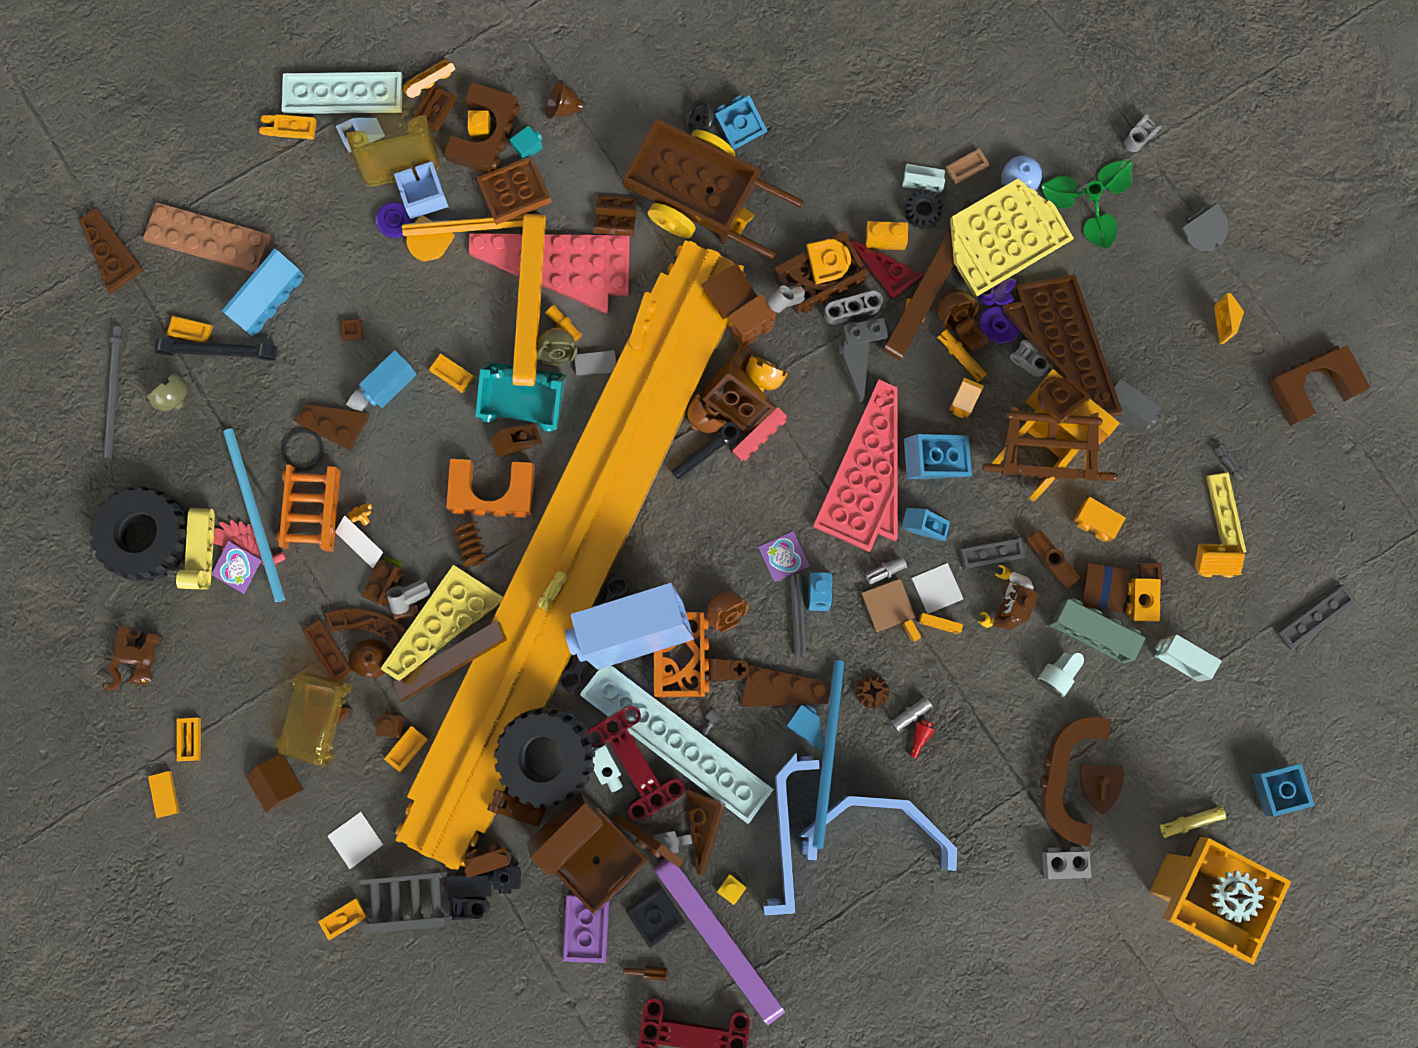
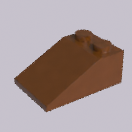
(737, 398)

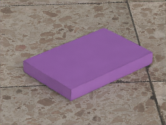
(585, 933)

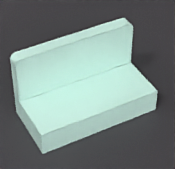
(923, 178)

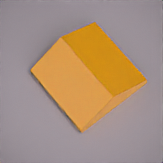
(1228, 317)

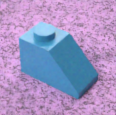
(925, 523)
(807, 726)

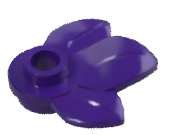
(999, 293)

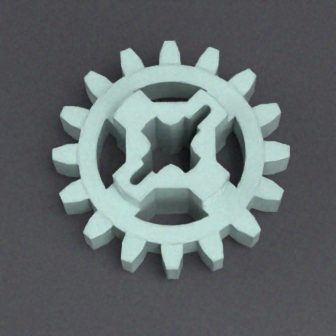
(1237, 905)

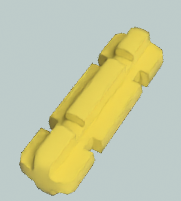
(552, 590)

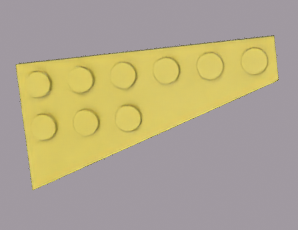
(446, 615)

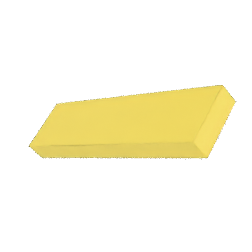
(1225, 509)

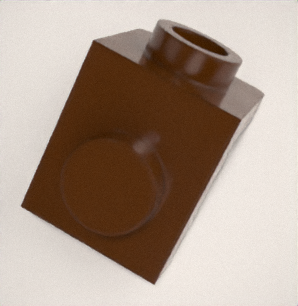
(971, 335)

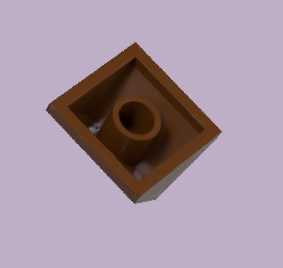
(274, 782)

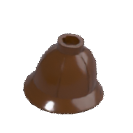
(563, 101)
(368, 658)

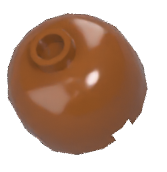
(704, 417)
(725, 609)

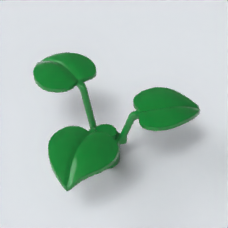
(1115, 177)

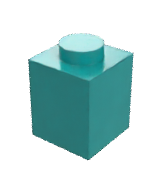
(526, 142)

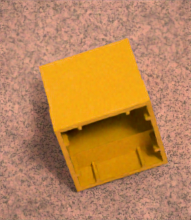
(1188, 889)

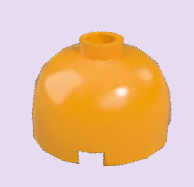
(765, 373)

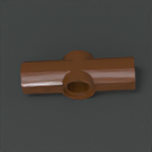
(1062, 570)

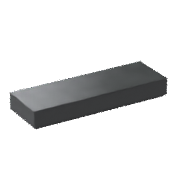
(992, 553)

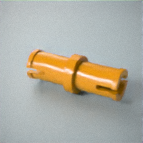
(563, 322)

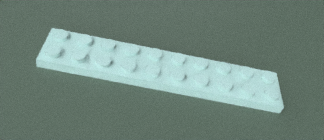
(679, 743)

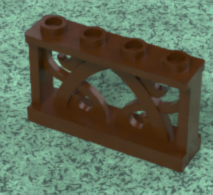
(792, 269)

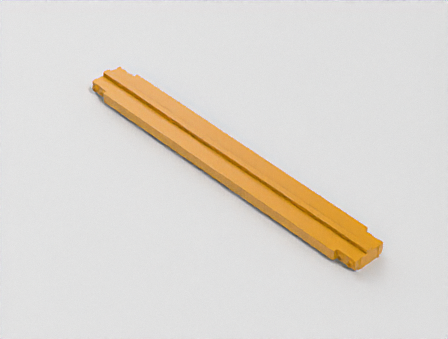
(576, 536)

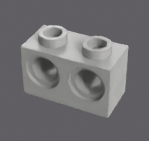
(1066, 869)

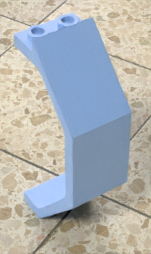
(949, 851)

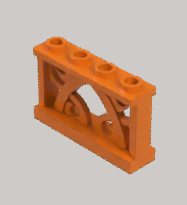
(663, 678)

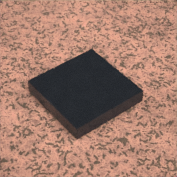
(655, 917)

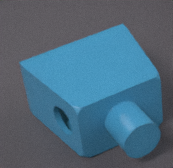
(820, 591)

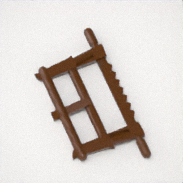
(1013, 439)

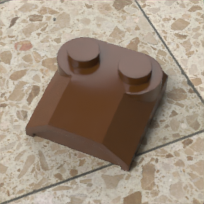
(486, 860)

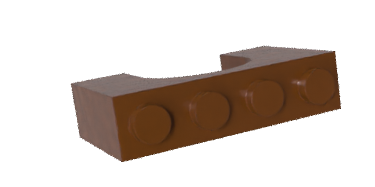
(485, 155)
(1337, 364)

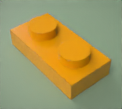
(343, 919)

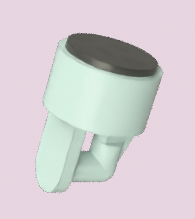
(1059, 677)

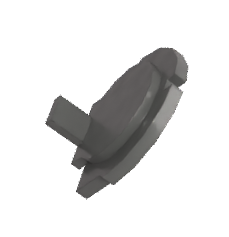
(1206, 228)

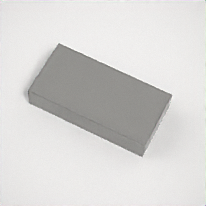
(595, 363)

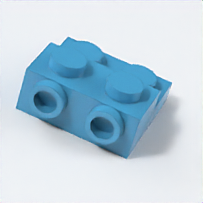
(739, 121)

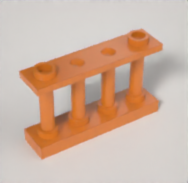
(326, 519)

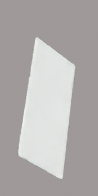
(358, 542)

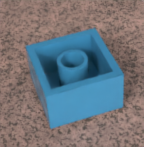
(1283, 790)

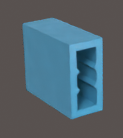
(387, 380)

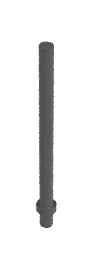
(112, 391)

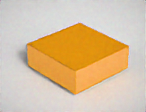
(911, 631)

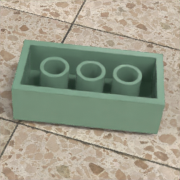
(1097, 631)

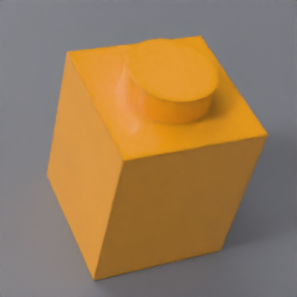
(479, 124)

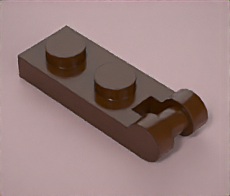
(516, 810)

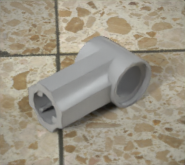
(785, 297)
(400, 598)

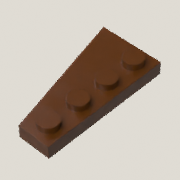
(113, 258)
(777, 688)

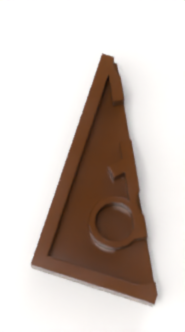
(705, 820)
(645, 840)

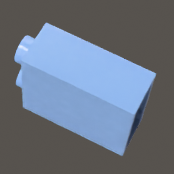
(629, 627)

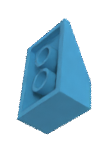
(937, 456)

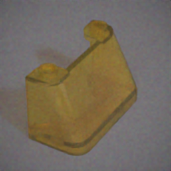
(384, 158)
(312, 718)

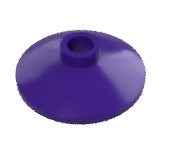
(994, 318)

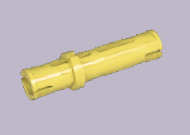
(1183, 825)

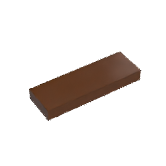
(327, 650)

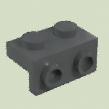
(864, 332)

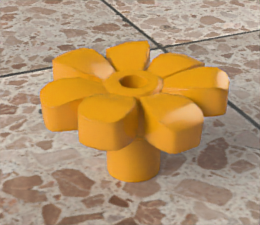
(360, 514)

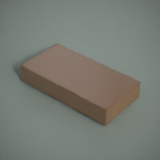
(967, 166)

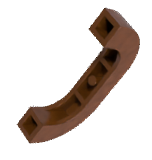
(1056, 773)

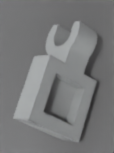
(672, 842)

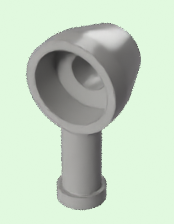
(358, 400)

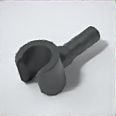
(713, 717)

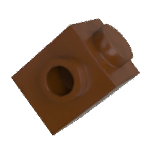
(390, 725)

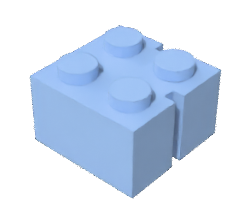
(422, 195)

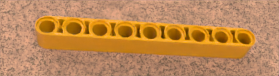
(529, 300)

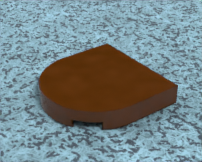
(1061, 397)

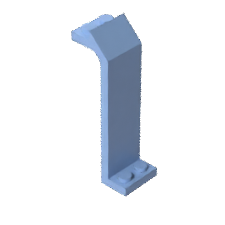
(774, 905)

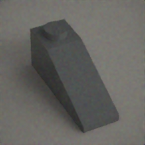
(855, 364)

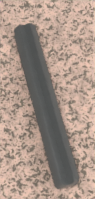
(798, 615)

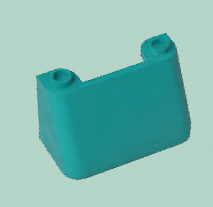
(535, 403)

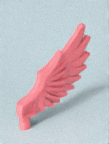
(243, 538)

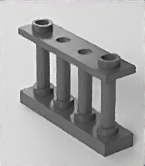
(417, 919)

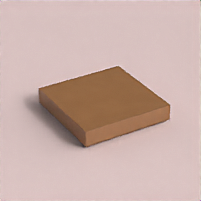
(888, 605)

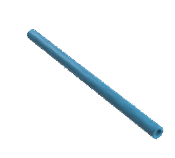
(828, 755)

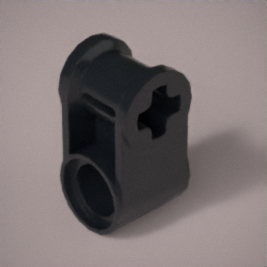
(463, 908)

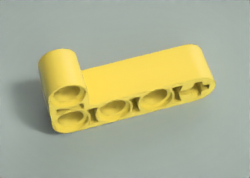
(198, 550)

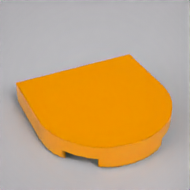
(428, 246)
(828, 260)

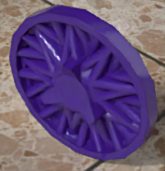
(391, 218)

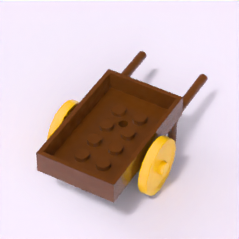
(679, 171)

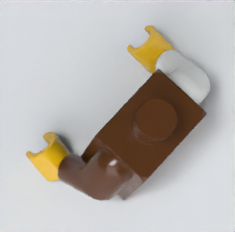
(1015, 604)

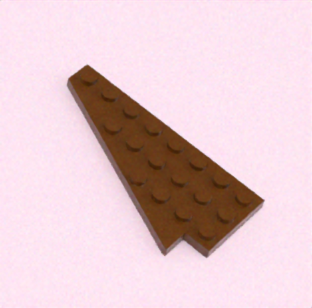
(1060, 328)

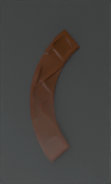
(367, 621)

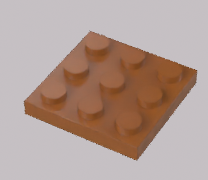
(514, 190)

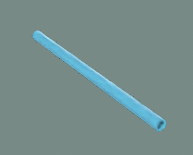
(254, 516)

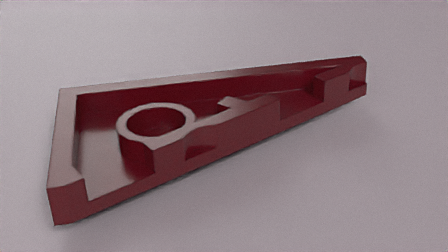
(891, 275)

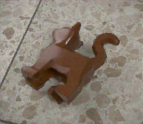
(129, 653)

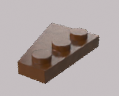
(333, 424)

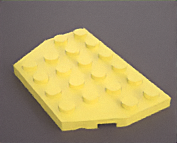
(1004, 235)

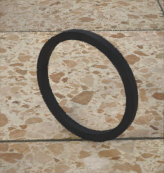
(291, 435)

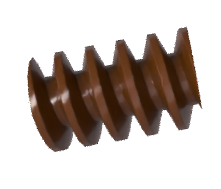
(469, 544)

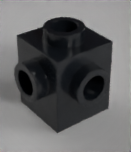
(513, 882)

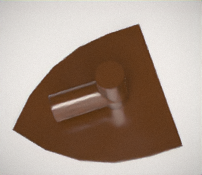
(1101, 785)

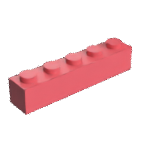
(759, 435)

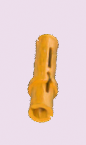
(962, 355)

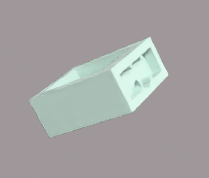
(1187, 658)

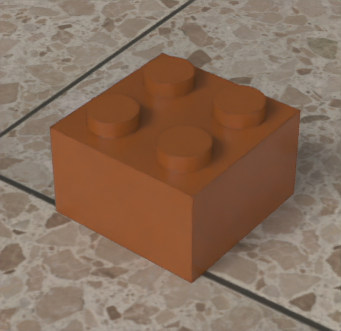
(751, 320)

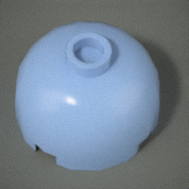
(1024, 169)

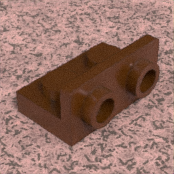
(382, 579)

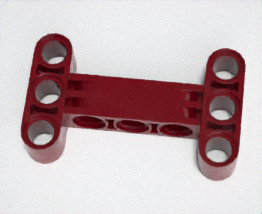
(635, 763)
(688, 1034)

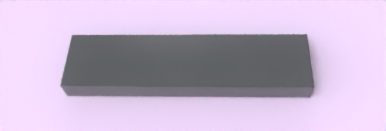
(1316, 616)

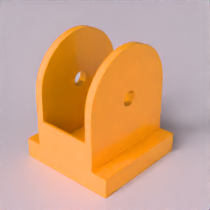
(1064, 431)

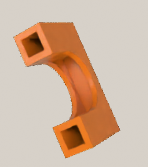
(516, 500)

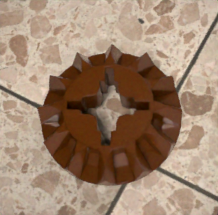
(867, 699)

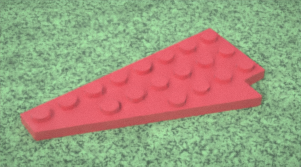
(573, 265)
(866, 485)

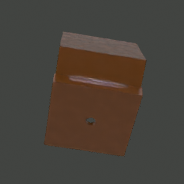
(573, 840)

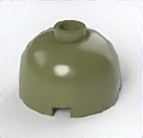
(556, 346)
(169, 394)

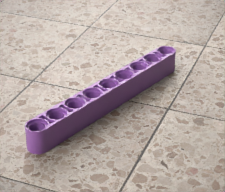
(719, 941)

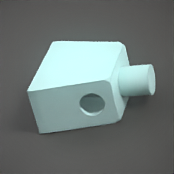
(605, 759)

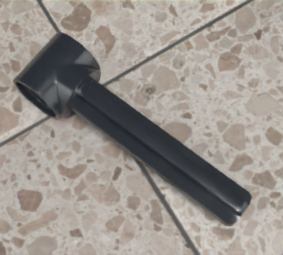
(706, 451)

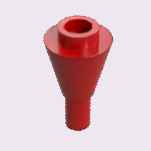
(923, 732)

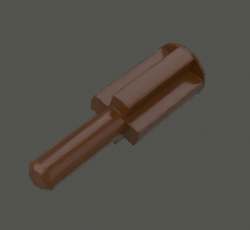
(654, 973)

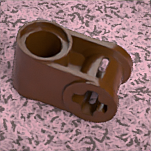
(723, 669)

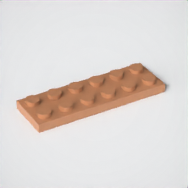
(207, 237)

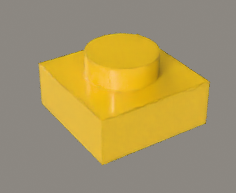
(731, 889)

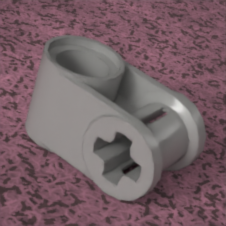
(1143, 131)
(1029, 359)

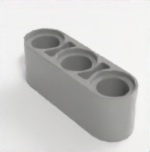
(846, 314)

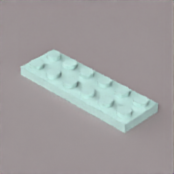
(342, 93)

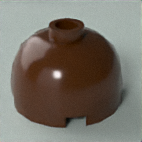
(956, 307)

